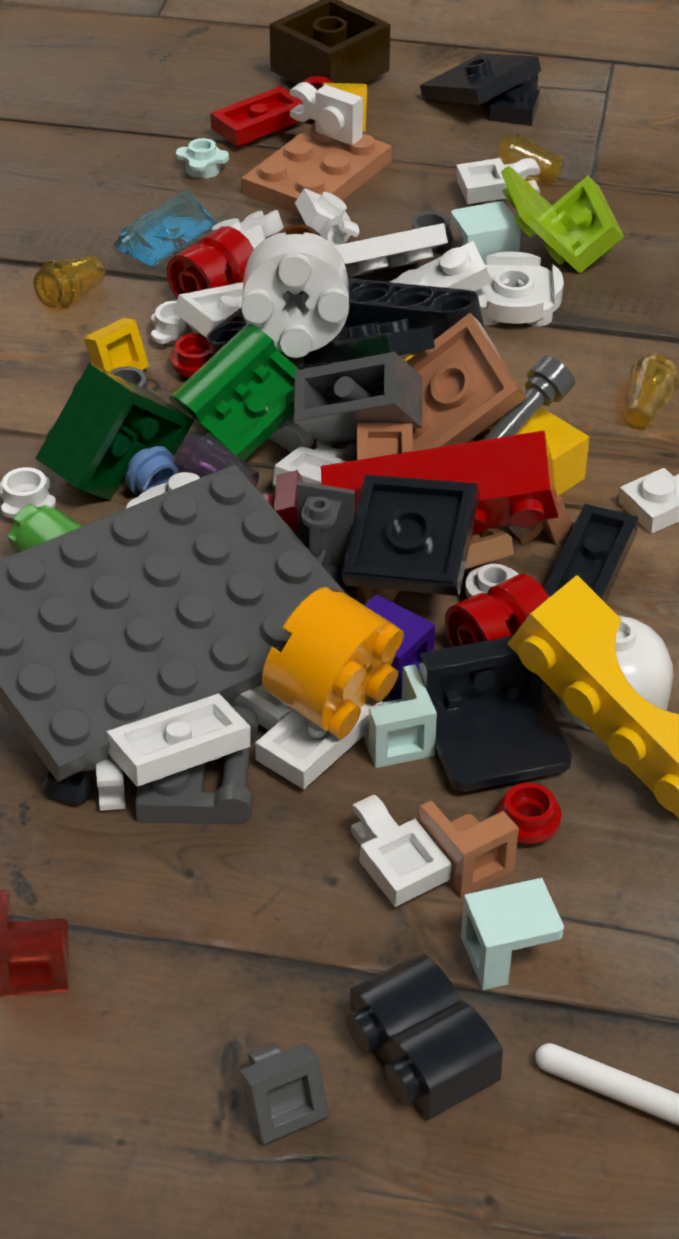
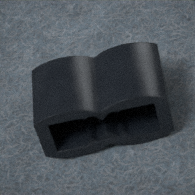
(424, 1035)

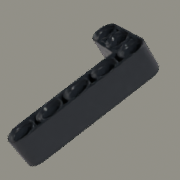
(383, 303)

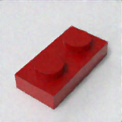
(255, 116)

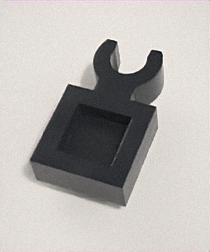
(517, 104)

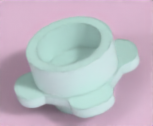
(202, 158)

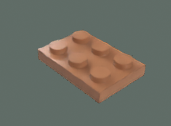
(317, 165)
(462, 386)

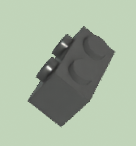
(364, 389)

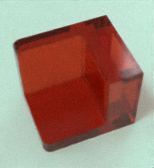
(32, 954)

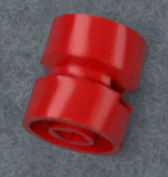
(210, 263)
(495, 613)

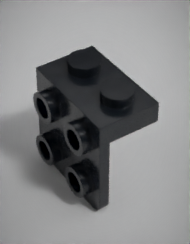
(491, 716)

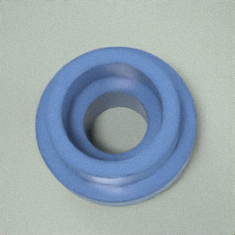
(150, 469)

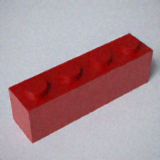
(510, 471)

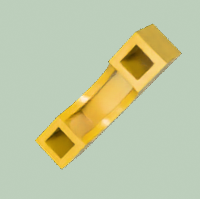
(574, 652)

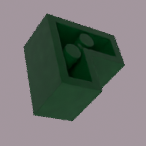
(105, 427)

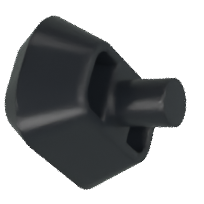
(72, 789)

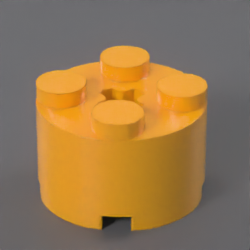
(333, 660)

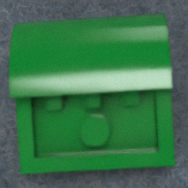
(240, 392)

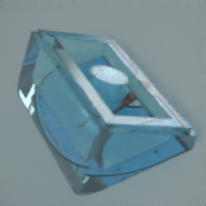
(165, 229)

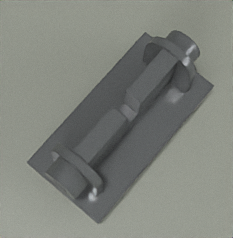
(325, 523)

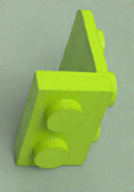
(574, 228)

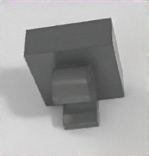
(283, 1091)

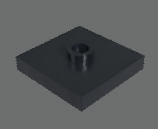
(480, 78)
(411, 535)

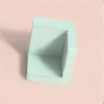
(489, 226)
(403, 727)
(506, 921)

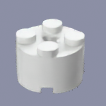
(293, 265)

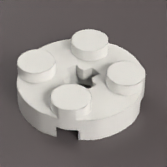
(520, 290)

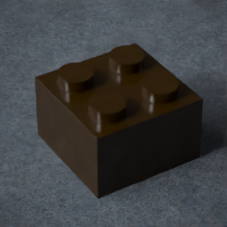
(331, 43)

